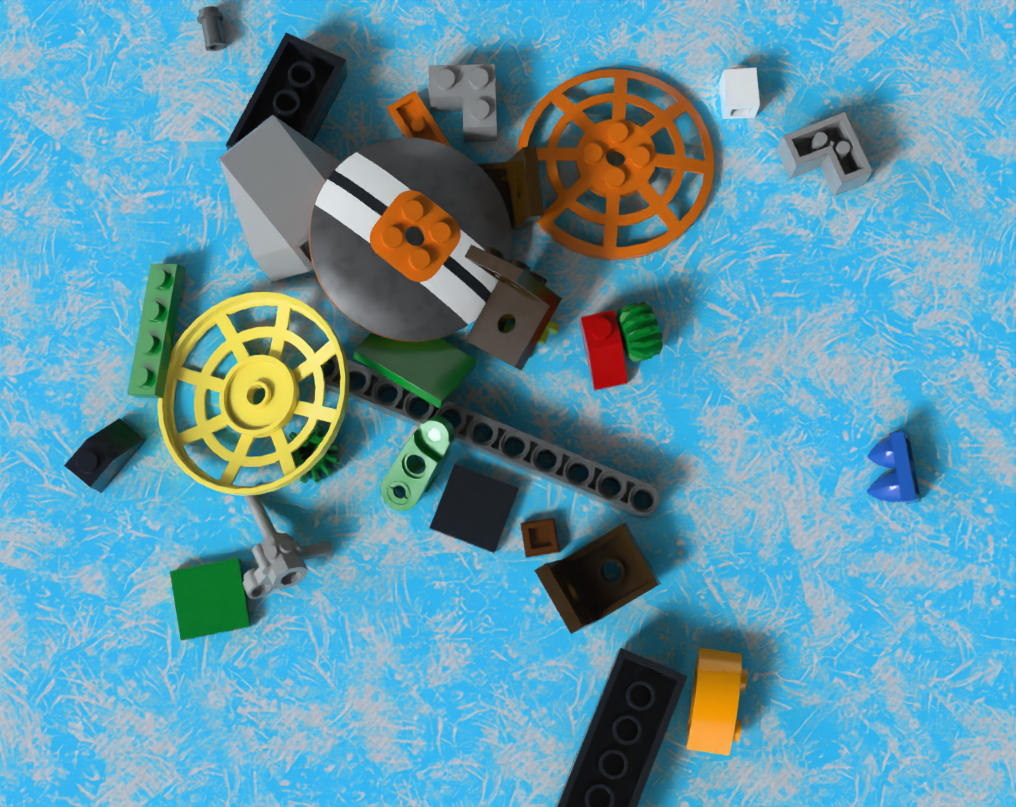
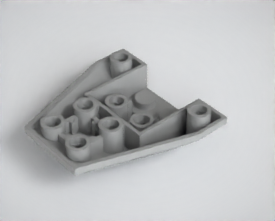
(274, 187)

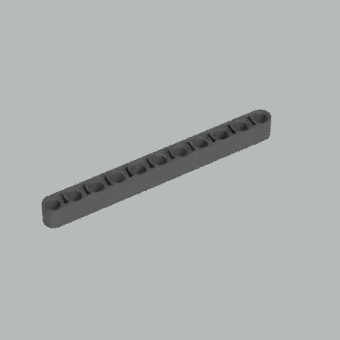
(502, 434)

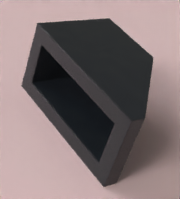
(105, 454)

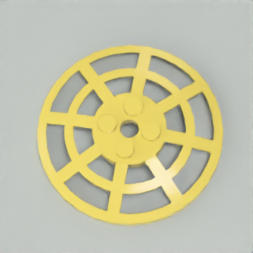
(239, 388)

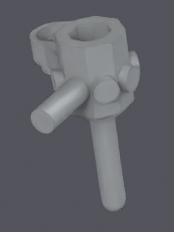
(278, 556)

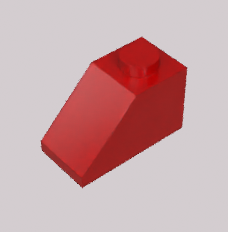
(603, 350)

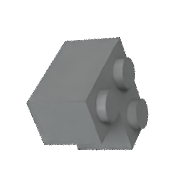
(468, 90)
(827, 146)

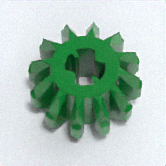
(639, 331)
(322, 465)

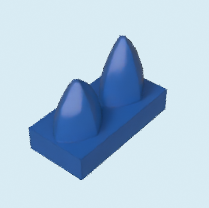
(902, 483)

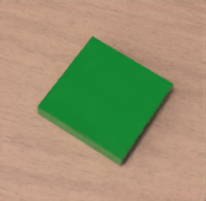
(210, 599)

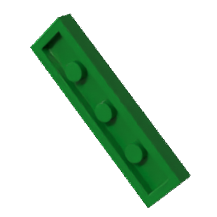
(156, 331)

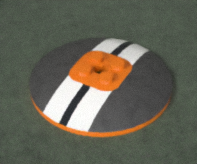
(363, 247)

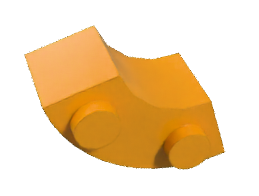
(715, 701)

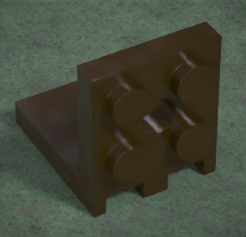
(519, 186)
(516, 295)
(579, 581)

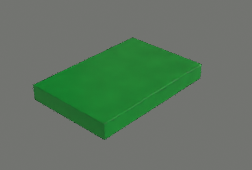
(424, 367)

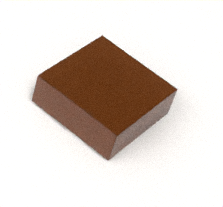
(540, 538)

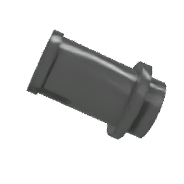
(211, 19)

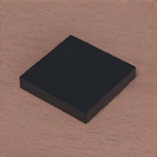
(474, 508)

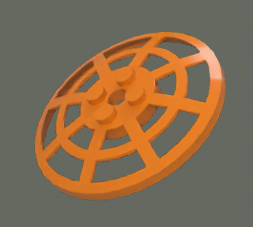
(622, 180)

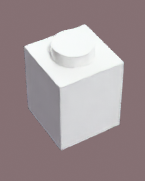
(739, 92)

